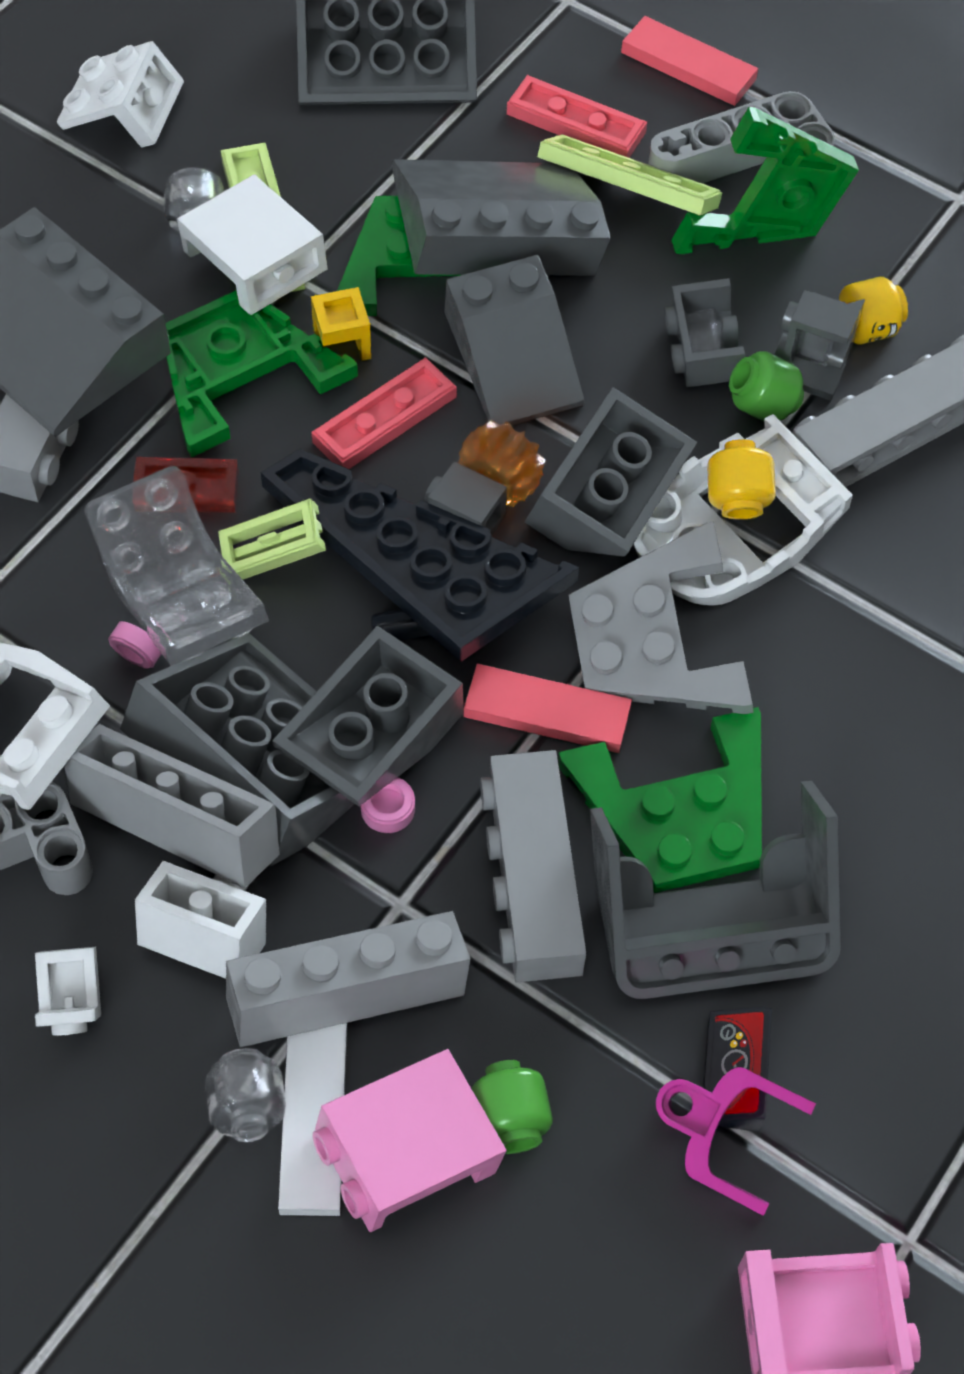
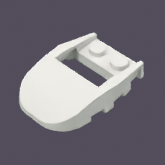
(800, 485)
(52, 731)

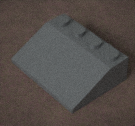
(386, 51)
(496, 213)
(68, 325)
(223, 719)

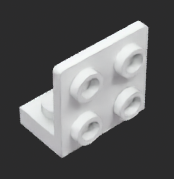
(132, 85)

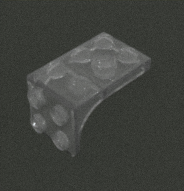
(170, 567)

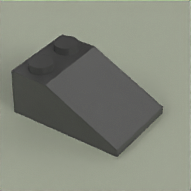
(513, 341)
(373, 717)

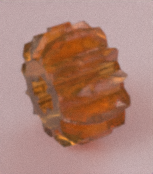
(505, 458)

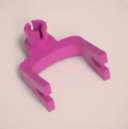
(705, 1117)

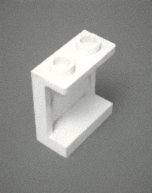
(255, 242)

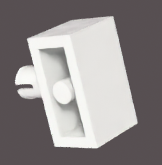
(199, 918)

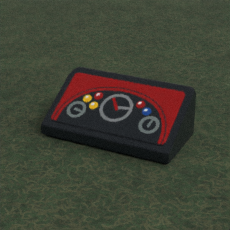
(743, 1041)

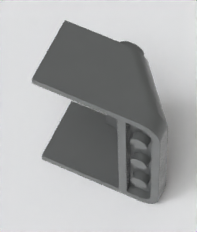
(728, 931)

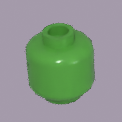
(766, 386)
(515, 1104)

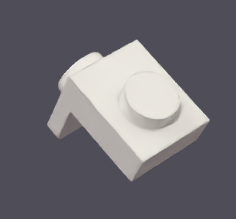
(67, 989)

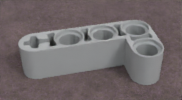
(704, 147)
(45, 840)

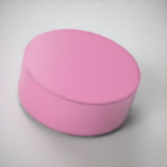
(134, 645)
(390, 807)

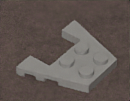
(633, 636)

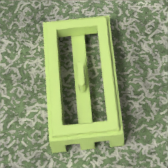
(273, 548)

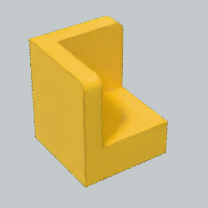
(342, 318)

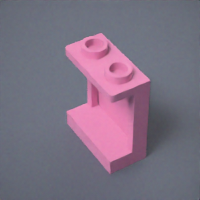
(406, 1138)
(828, 1313)

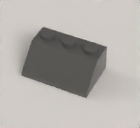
(611, 479)

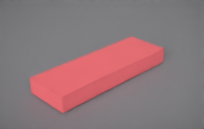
(689, 60)
(575, 116)
(384, 414)
(547, 707)

